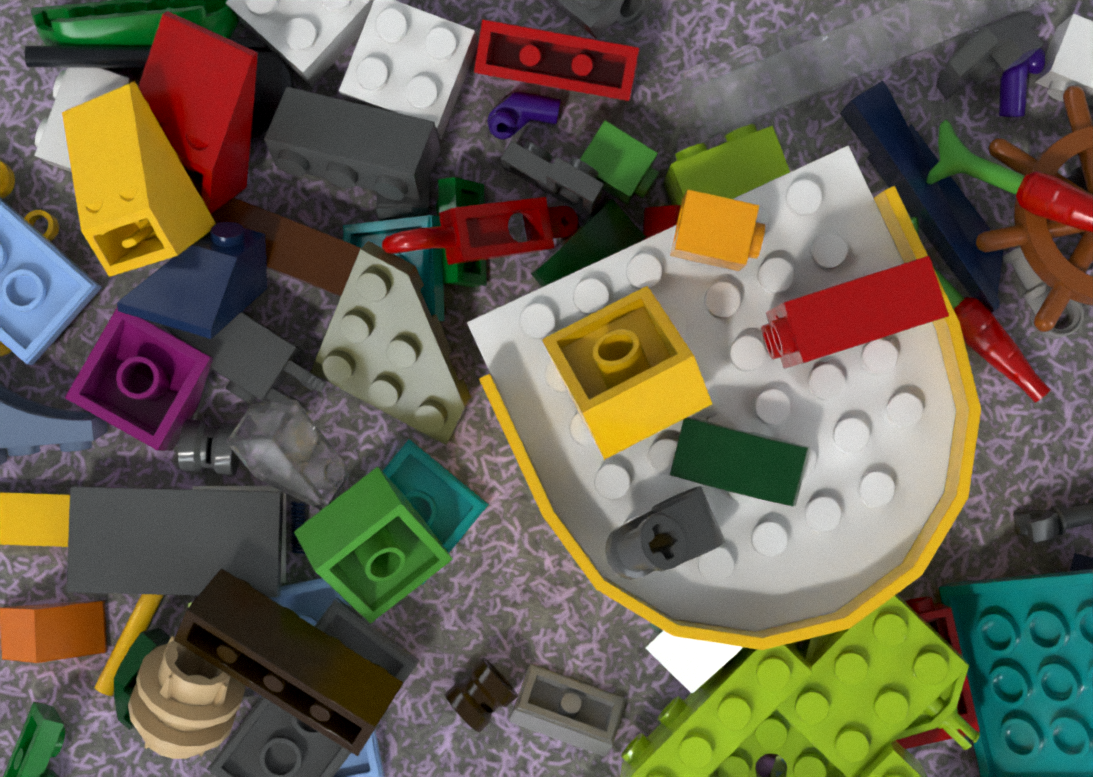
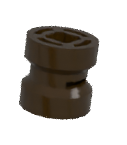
(481, 695)

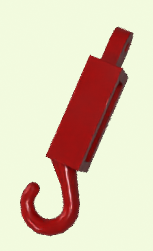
(483, 231)

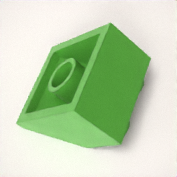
(372, 545)

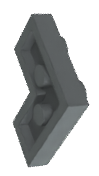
(568, 182)

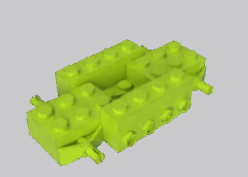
(817, 707)

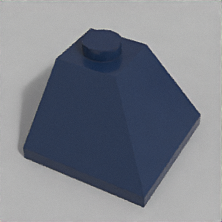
(204, 283)

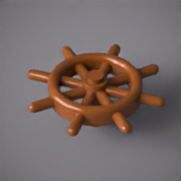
(1036, 234)

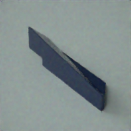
(941, 208)

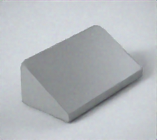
(568, 710)

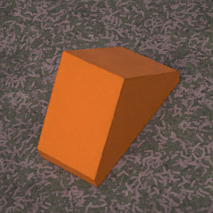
(53, 631)

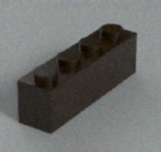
(288, 661)

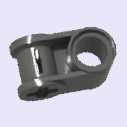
(665, 536)

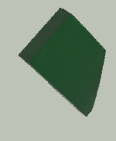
(128, 670)

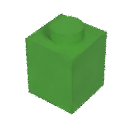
(621, 163)

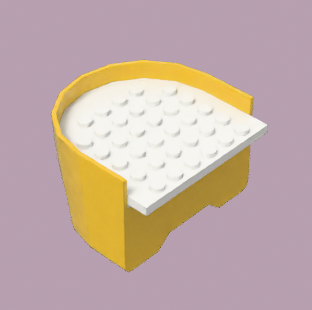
(883, 422)

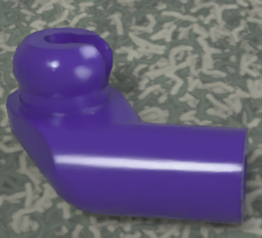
(1014, 85)

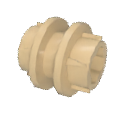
(183, 702)

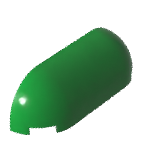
(126, 21)

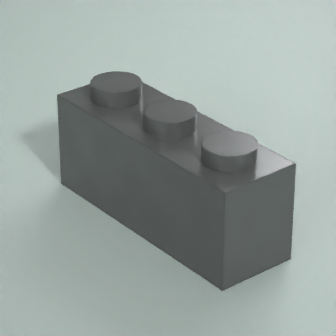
(353, 144)

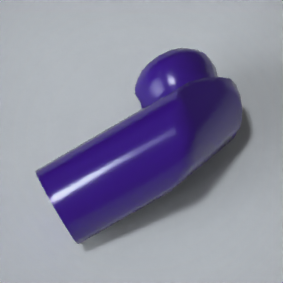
(520, 109)

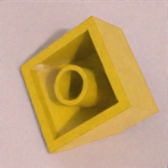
(628, 371)

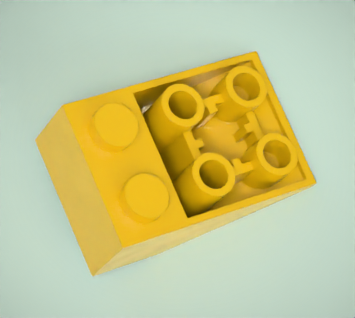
(130, 183)

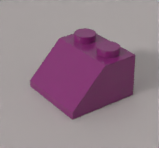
(141, 380)

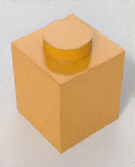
(717, 231)

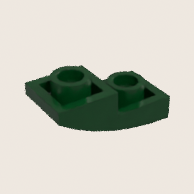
(599, 237)
(740, 461)

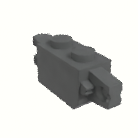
(253, 359)

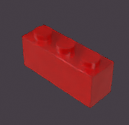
(556, 60)

